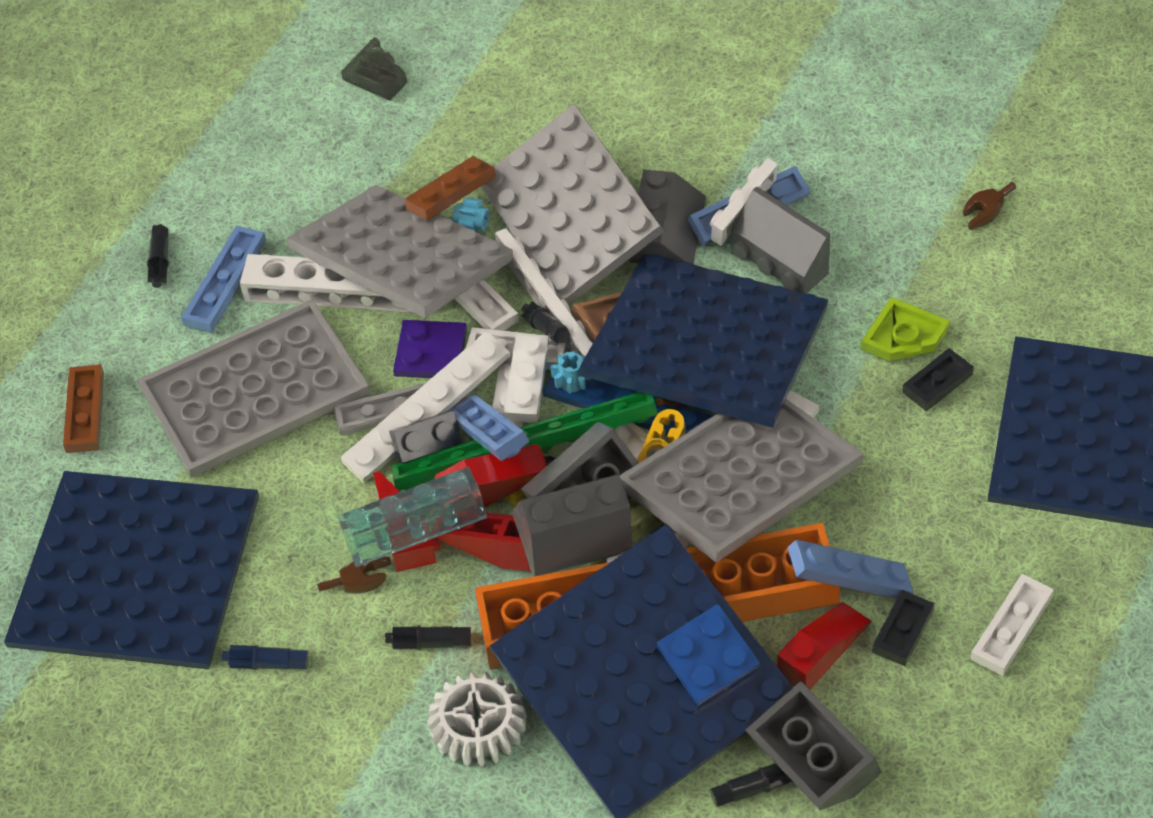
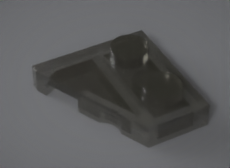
(375, 71)

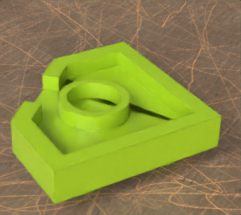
(904, 332)

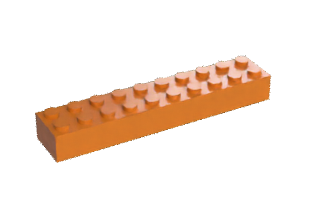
(752, 579)

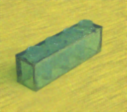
(412, 516)

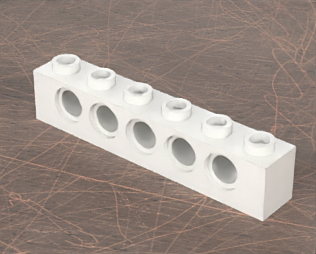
(300, 280)

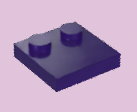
(428, 347)

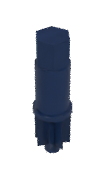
(265, 657)

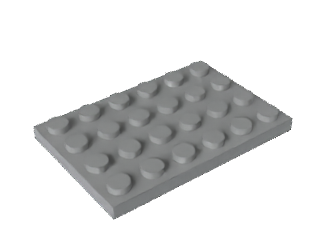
(571, 205)
(398, 252)
(252, 387)
(739, 476)

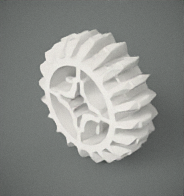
(506, 718)

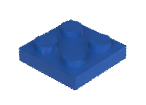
(708, 654)

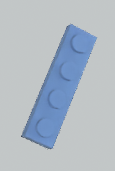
(787, 189)
(222, 279)
(489, 427)
(849, 569)

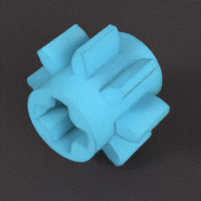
(471, 214)
(568, 372)

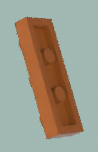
(450, 188)
(83, 408)

